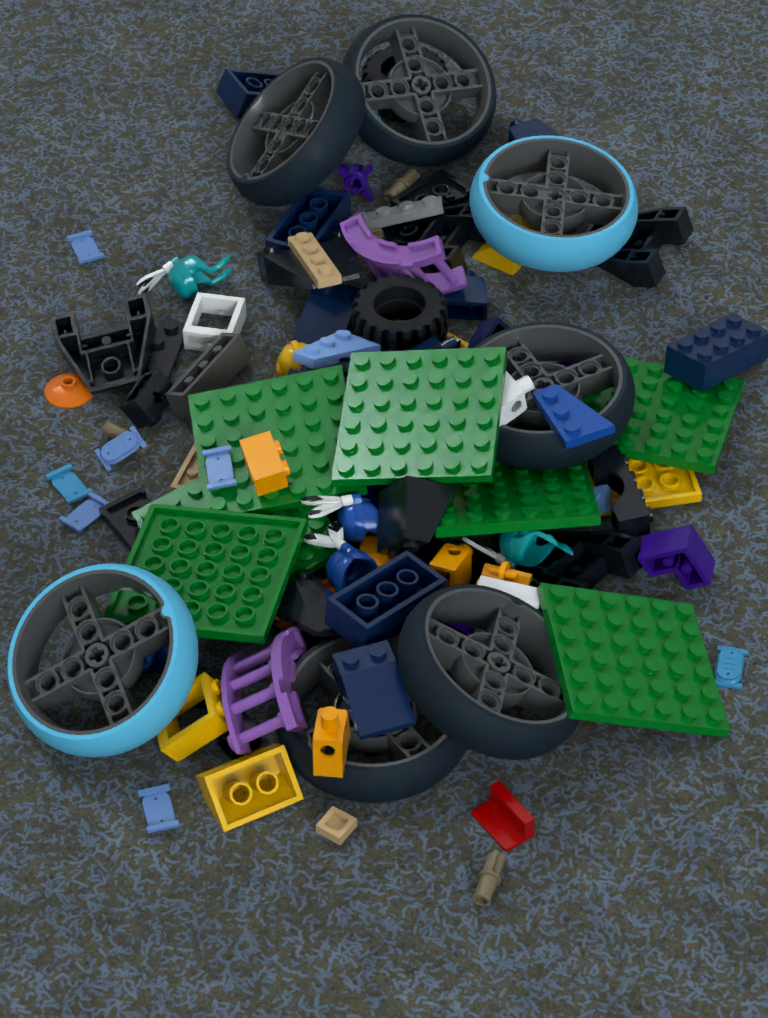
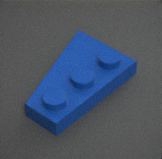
(570, 417)

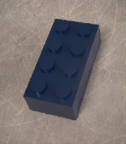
(314, 213)
(716, 352)
(381, 600)

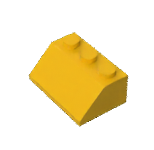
(250, 786)

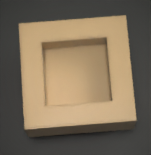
(336, 825)

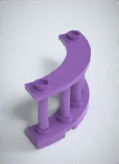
(388, 258)
(238, 674)

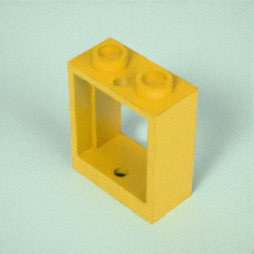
(182, 743)

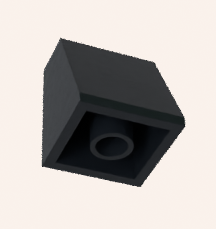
(410, 514)

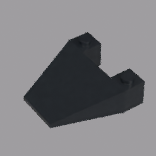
(453, 228)
(639, 258)
(284, 268)
(109, 356)
(592, 559)

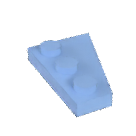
(331, 348)

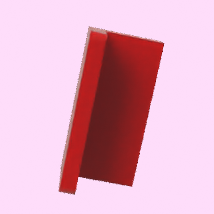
(504, 818)

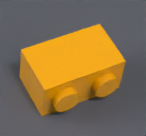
(264, 463)

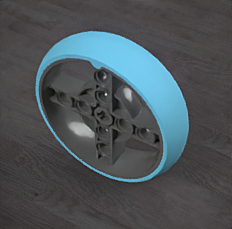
(553, 203)
(71, 597)

